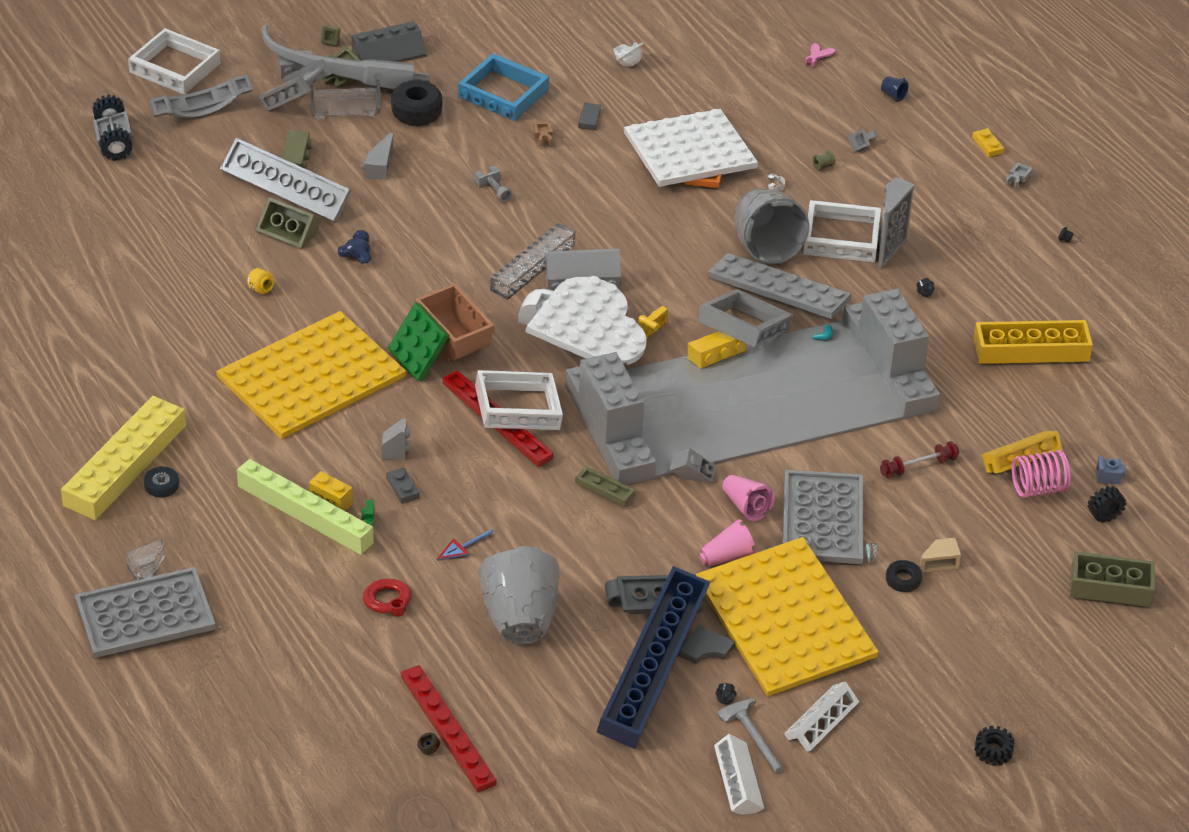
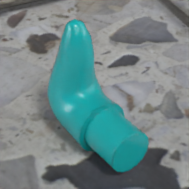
(826, 335)

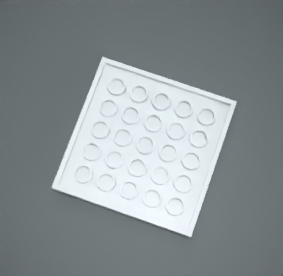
(690, 147)

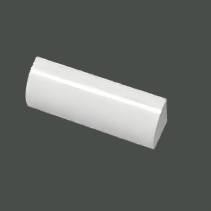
(738, 775)

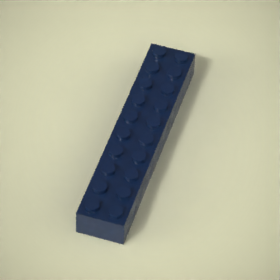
(653, 657)

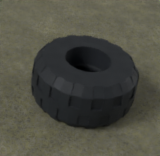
(416, 102)

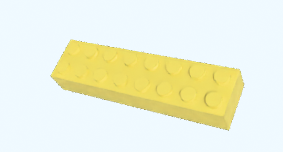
(123, 458)

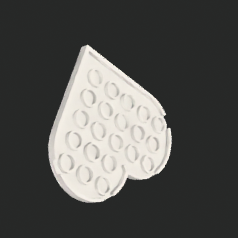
(589, 320)

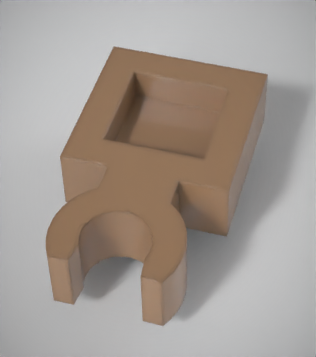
(543, 131)

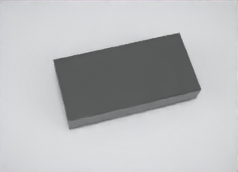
(589, 116)

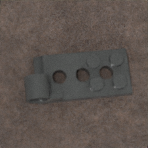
(623, 589)

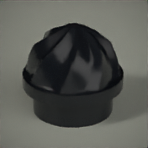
(925, 287)
(725, 693)

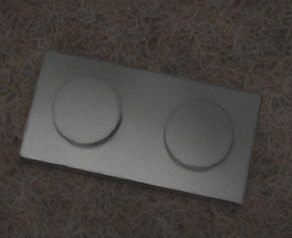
(402, 485)

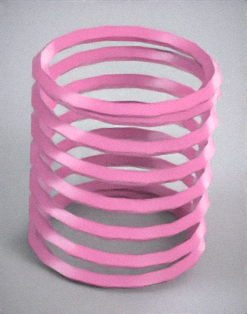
(1052, 468)

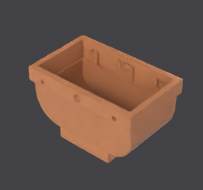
(461, 319)

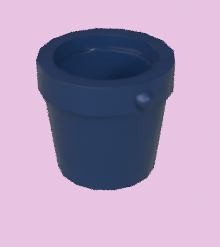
(895, 87)

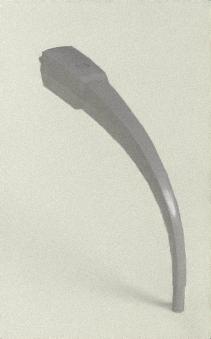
(367, 71)

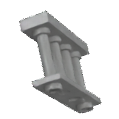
(295, 84)

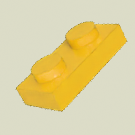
(988, 142)

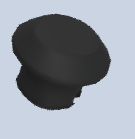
(1065, 235)

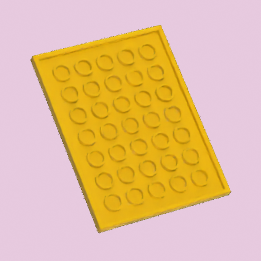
(311, 374)
(786, 616)

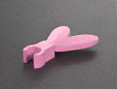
(817, 54)

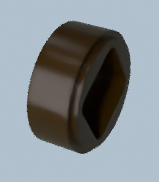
(428, 743)

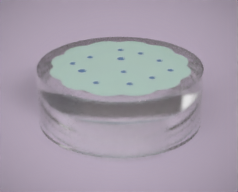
(871, 552)

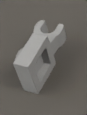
(860, 139)

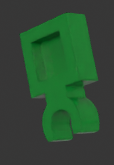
(368, 513)

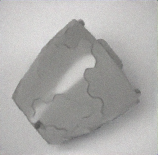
(770, 225)
(520, 592)

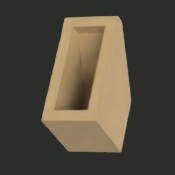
(940, 556)

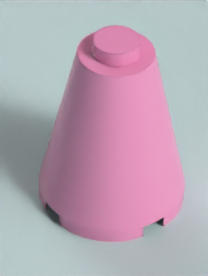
(749, 496)
(728, 546)

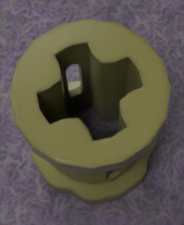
(823, 160)

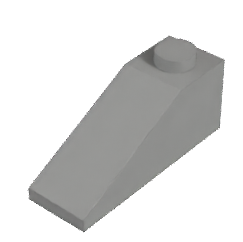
(379, 159)

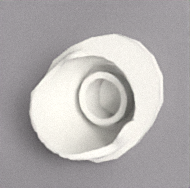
(628, 55)

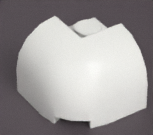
(532, 304)

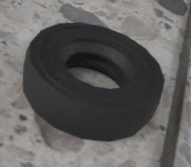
(907, 567)

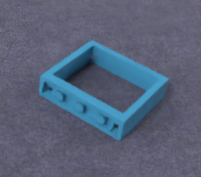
(537, 81)

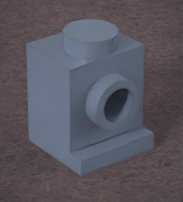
(1110, 470)

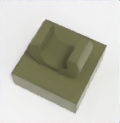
(330, 35)

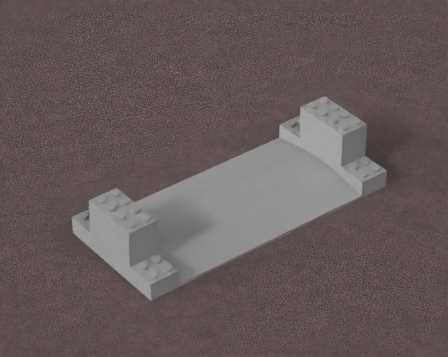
(760, 398)

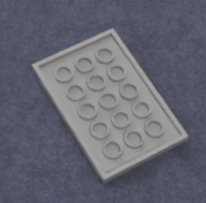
(826, 512)
(145, 612)

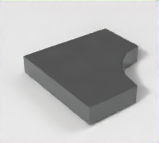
(705, 644)

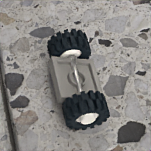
(112, 127)

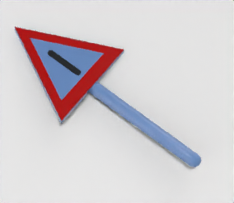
(454, 549)

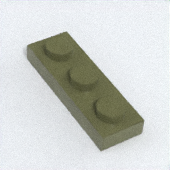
(605, 486)

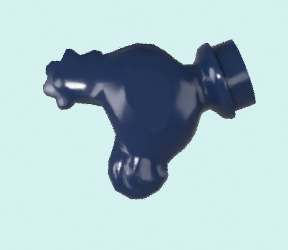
(357, 247)

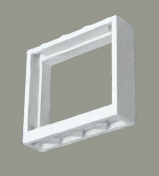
(141, 67)
(840, 248)
(519, 418)

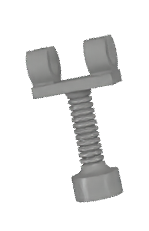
(491, 178)

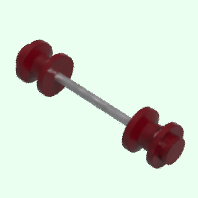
(941, 453)

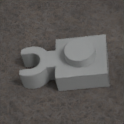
(1019, 173)

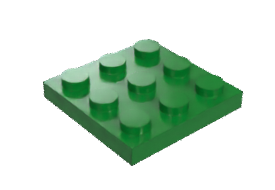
(418, 341)

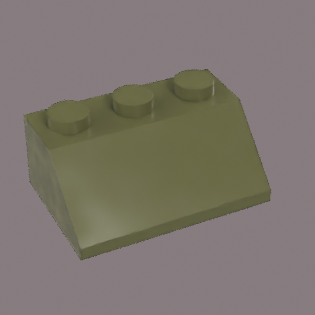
(288, 223)

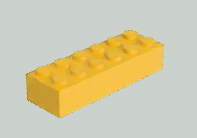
(1032, 341)

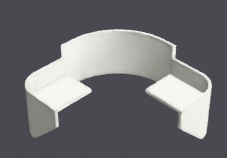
(778, 179)

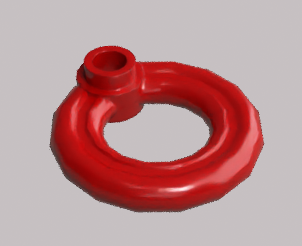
(396, 606)

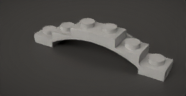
(203, 101)

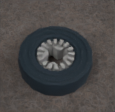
(161, 474)

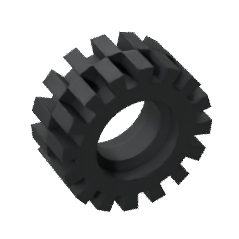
(1106, 504)
(991, 754)

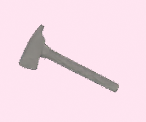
(739, 710)

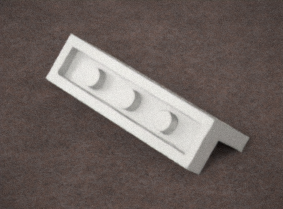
(817, 711)

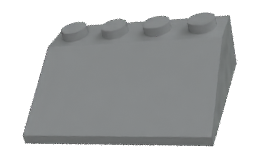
(895, 218)

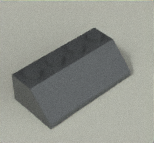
(391, 43)

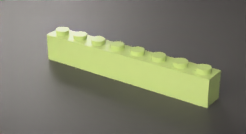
(305, 506)

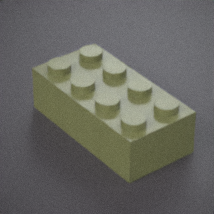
(1112, 579)

